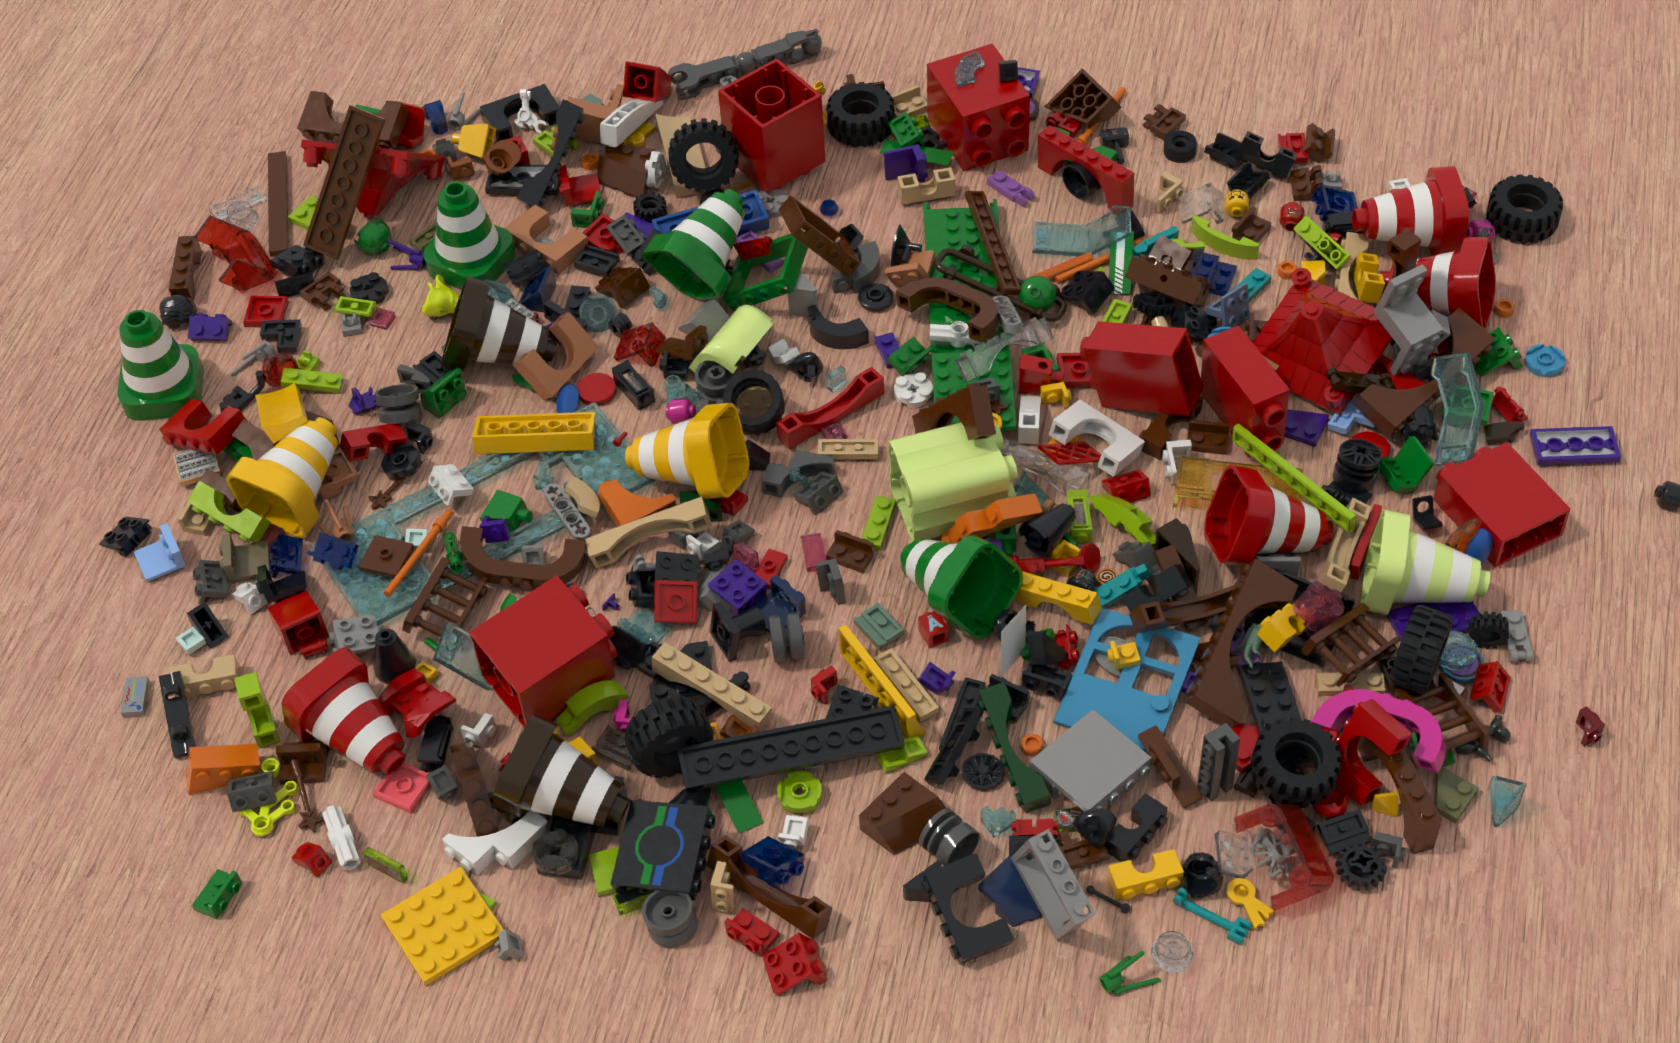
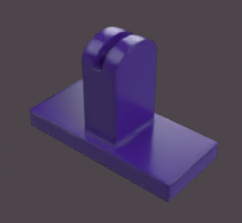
(610, 602)

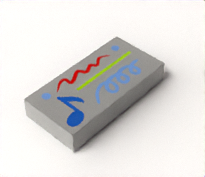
(135, 696)

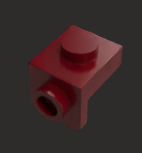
(1591, 725)

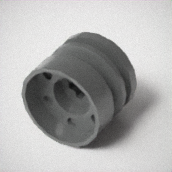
(948, 837)

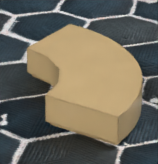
(584, 496)

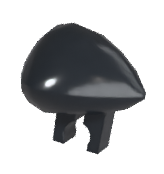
(806, 365)
(1095, 825)

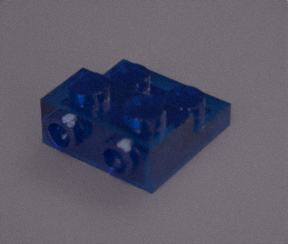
(1333, 200)
(1217, 272)
(774, 861)

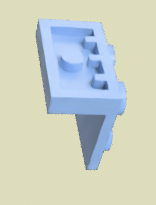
(160, 556)

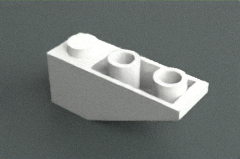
(1029, 420)

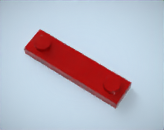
(1357, 562)

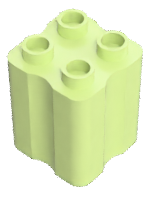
(945, 475)

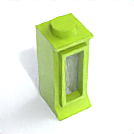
(1081, 528)

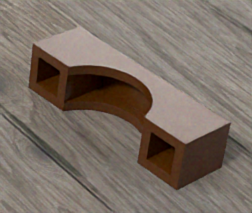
(186, 256)
(1157, 433)

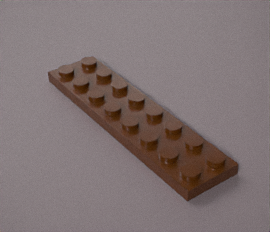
(344, 182)

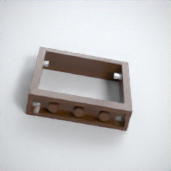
(819, 236)

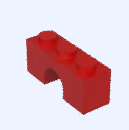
(357, 442)

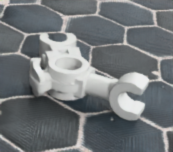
(525, 114)

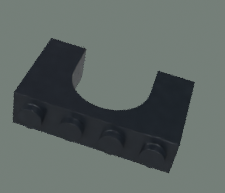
(499, 111)
(965, 941)

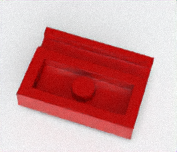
(1295, 143)

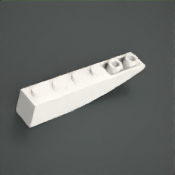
(626, 120)

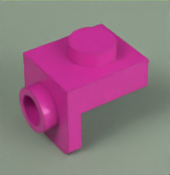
(621, 715)

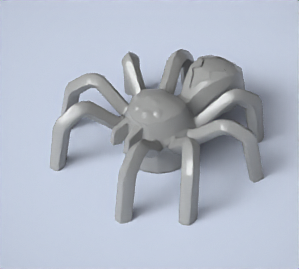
(1276, 852)

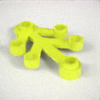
(264, 817)

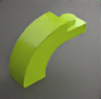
(589, 701)

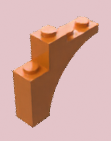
(995, 517)

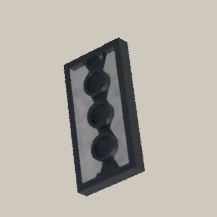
(513, 180)

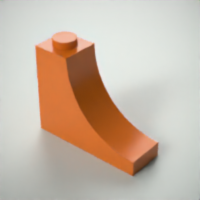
(628, 507)

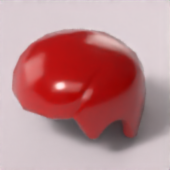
(1334, 805)

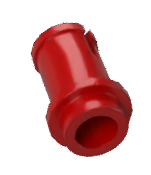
(314, 647)

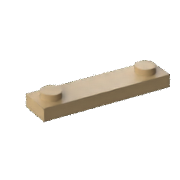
(907, 685)

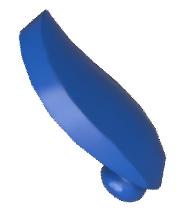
(568, 399)
(1480, 545)

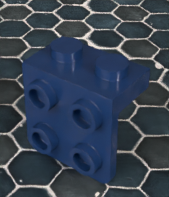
(781, 601)

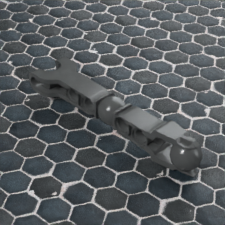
(697, 77)

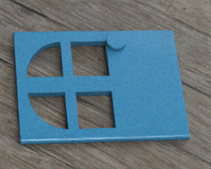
(1119, 703)

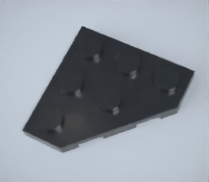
(662, 688)

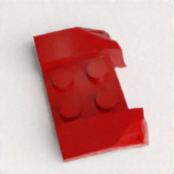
(414, 701)

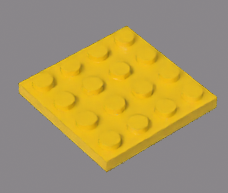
(442, 925)

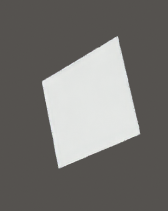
(1013, 640)

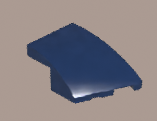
(1009, 894)

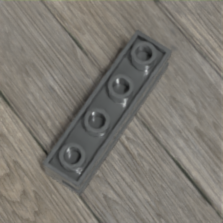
(1218, 761)

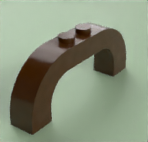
(956, 295)
(515, 573)

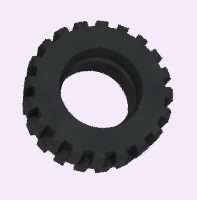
(859, 99)
(703, 177)
(1530, 194)
(1421, 649)
(663, 728)
(1302, 738)

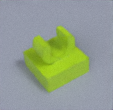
(308, 362)

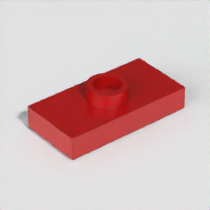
(771, 565)

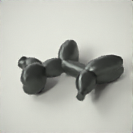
(1496, 730)

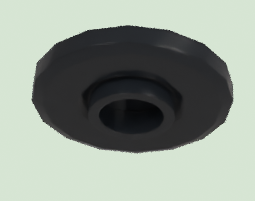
(875, 297)
(982, 771)

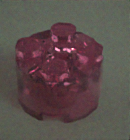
(1319, 606)

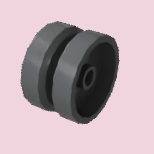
(711, 380)
(398, 403)
(784, 637)
(670, 918)

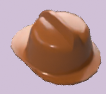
(502, 157)

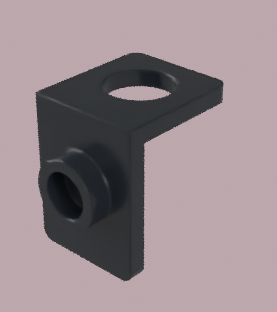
(1426, 519)

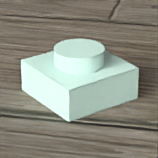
(415, 536)
(190, 640)

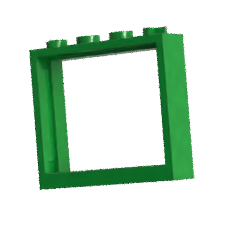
(735, 293)

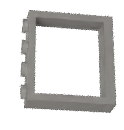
(1052, 884)

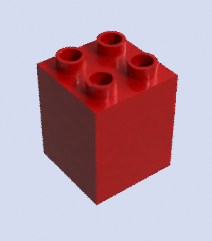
(981, 118)
(774, 124)
(544, 650)

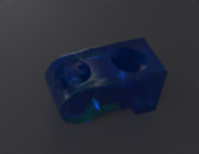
(436, 117)

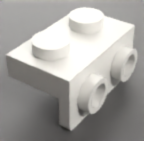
(449, 483)

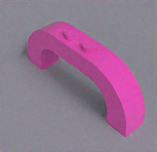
(1431, 747)

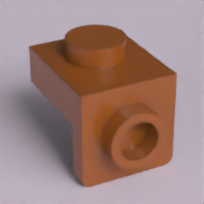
(460, 169)
(736, 727)

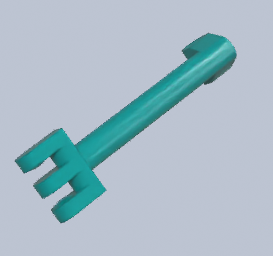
(1237, 930)

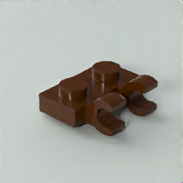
(1163, 120)
(1301, 182)
(321, 288)
(1081, 852)

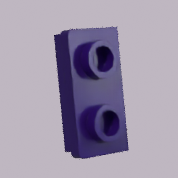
(209, 328)

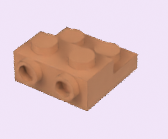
(338, 474)

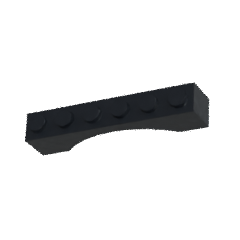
(534, 189)

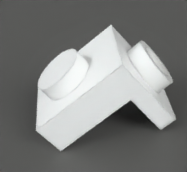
(781, 353)
(702, 545)
(249, 596)
(483, 730)
(794, 831)

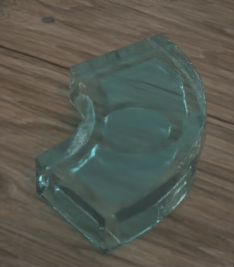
(967, 67)

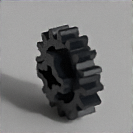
(1153, 304)
(1362, 864)

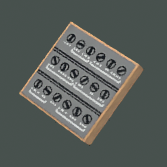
(193, 464)

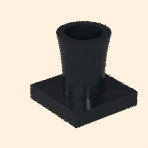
(728, 629)

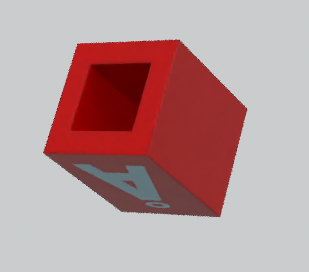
(933, 629)

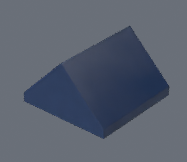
(539, 290)

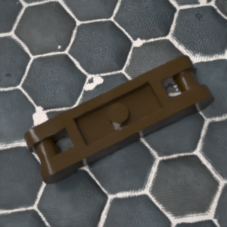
(1357, 381)

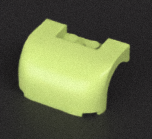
(735, 338)

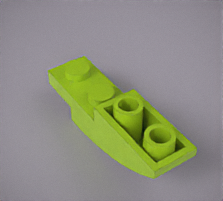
(1322, 242)
(1120, 512)

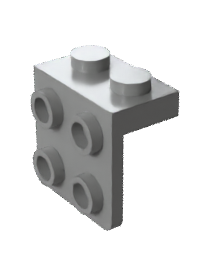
(355, 633)

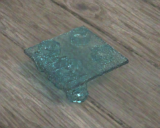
(642, 626)

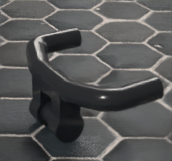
(245, 398)

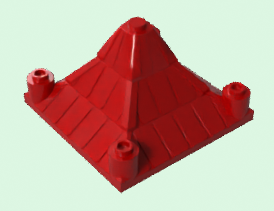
(386, 175)
(1317, 332)

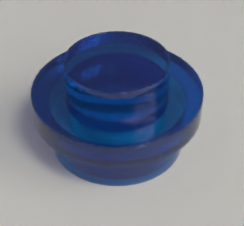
(829, 207)

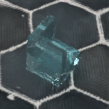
(996, 821)

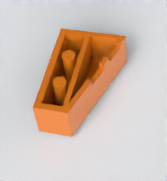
(215, 765)

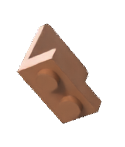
(916, 268)

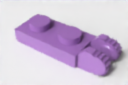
(1010, 188)

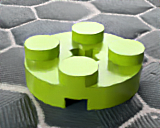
(799, 803)

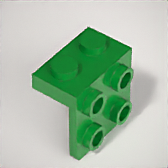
(1499, 355)
(1407, 467)

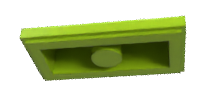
(358, 306)

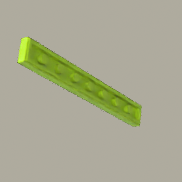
(1294, 478)

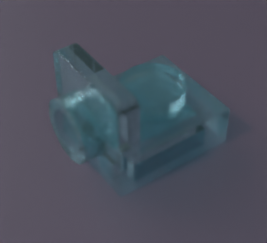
(543, 475)

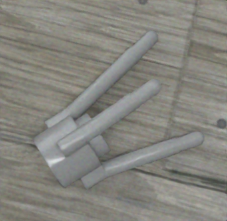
(457, 118)
(262, 352)

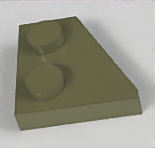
(1453, 794)

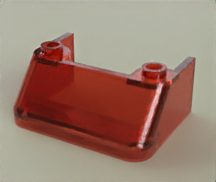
(241, 248)
(1314, 872)

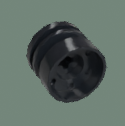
(1079, 180)
(1357, 465)

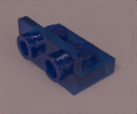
(334, 550)
(286, 555)

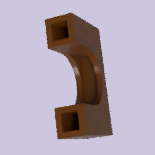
(258, 443)

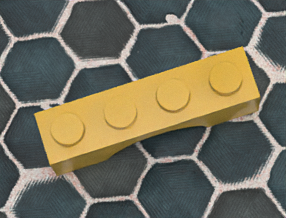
(1078, 602)

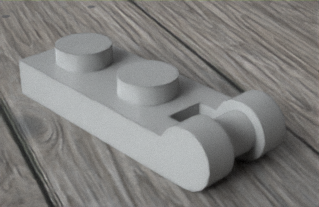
(1518, 637)

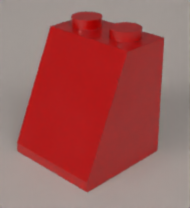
(646, 82)
(298, 621)

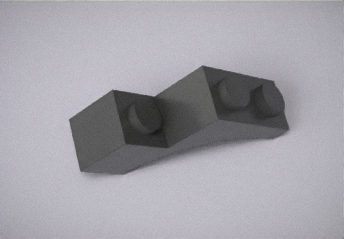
(776, 477)
(1138, 554)

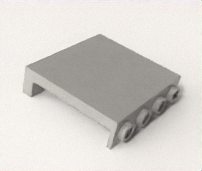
(1092, 763)

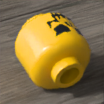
(1236, 203)

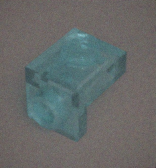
(683, 391)

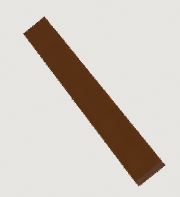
(277, 203)
(993, 243)

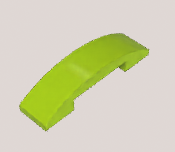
(1222, 243)

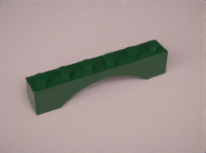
(1029, 785)

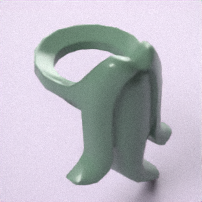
(1250, 643)

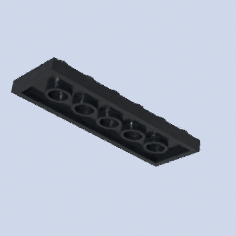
(1272, 700)

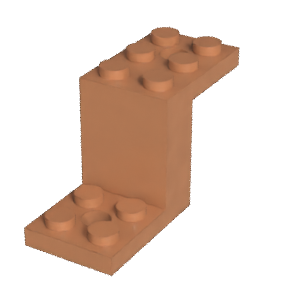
(594, 115)

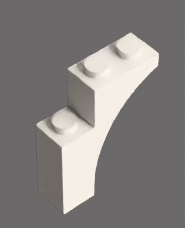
(507, 846)

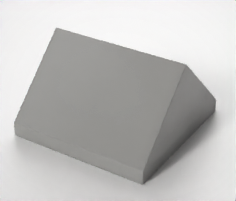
(802, 297)
(707, 314)
(1283, 561)
(706, 596)

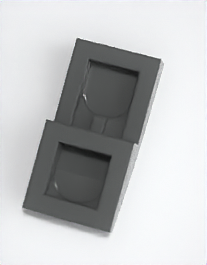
(413, 377)

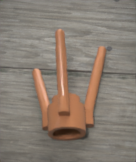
(340, 530)

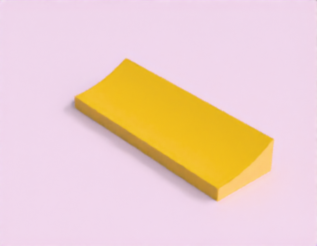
(281, 411)
(534, 433)
(877, 682)

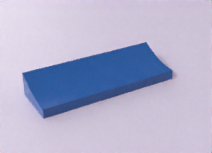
(755, 217)

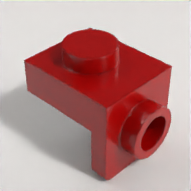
(822, 682)
(312, 857)

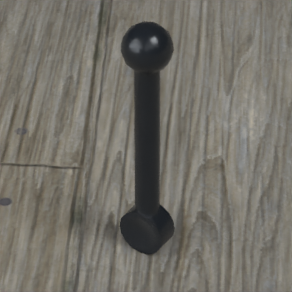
(1125, 908)

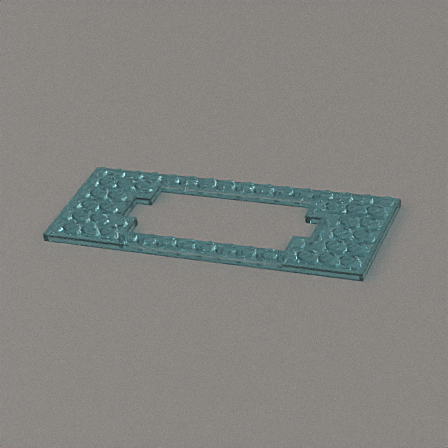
(593, 467)

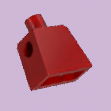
(1036, 373)

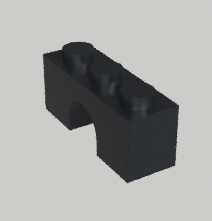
(1251, 152)
(1173, 583)
(1127, 843)

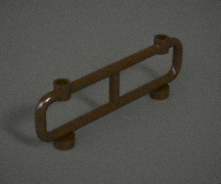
(966, 254)

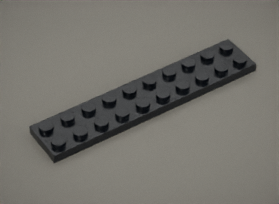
(790, 748)

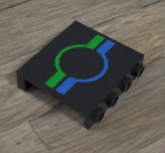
(663, 847)

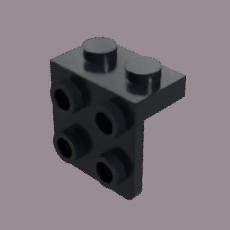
(1088, 288)
(1194, 319)
(281, 588)

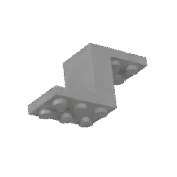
(1408, 320)

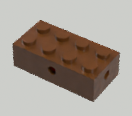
(1169, 280)

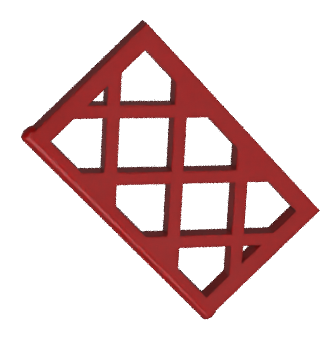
(1074, 446)

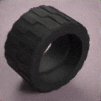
(756, 378)

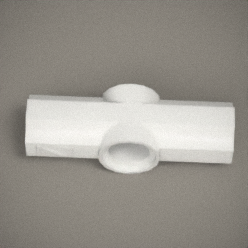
(956, 334)
(341, 838)

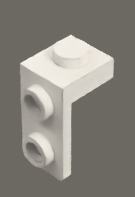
(1172, 453)

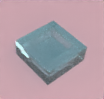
(836, 378)

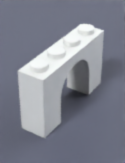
(1082, 419)

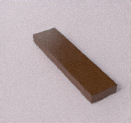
(1166, 558)

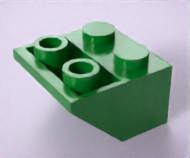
(444, 393)

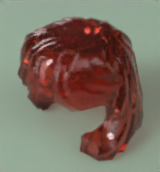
(274, 367)

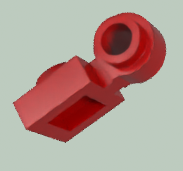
(1067, 124)

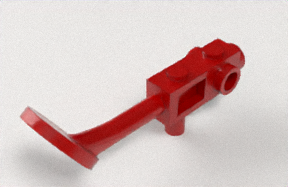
(1088, 559)

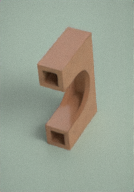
(556, 254)
(578, 349)

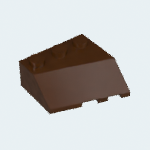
(1084, 100)
(624, 168)
(900, 814)

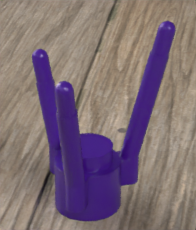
(416, 257)

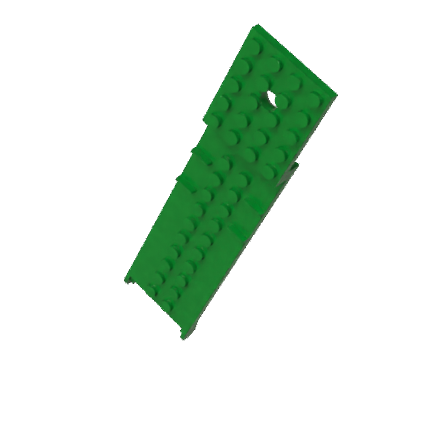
(952, 230)

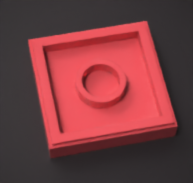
(403, 788)

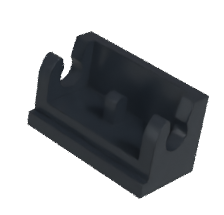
(524, 266)

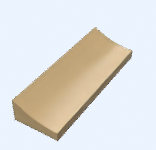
(666, 128)

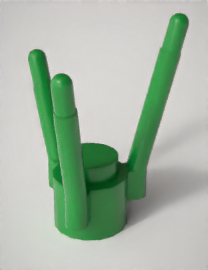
(1113, 979)

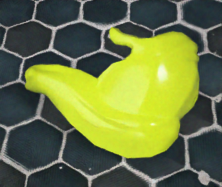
(440, 300)

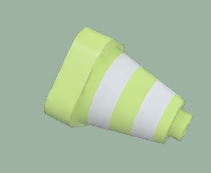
(1415, 568)

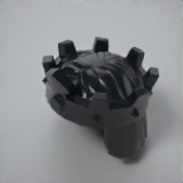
(1422, 427)

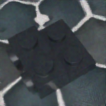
(298, 261)
(641, 588)

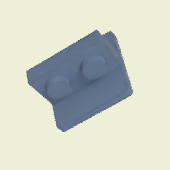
(1232, 307)

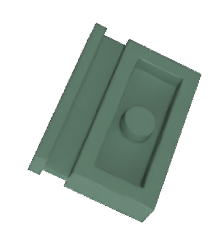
(878, 626)

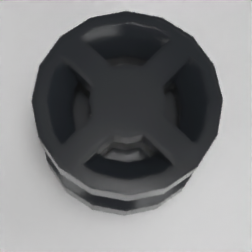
(620, 324)

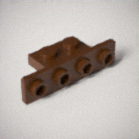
(1169, 767)

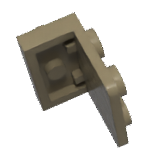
(242, 560)

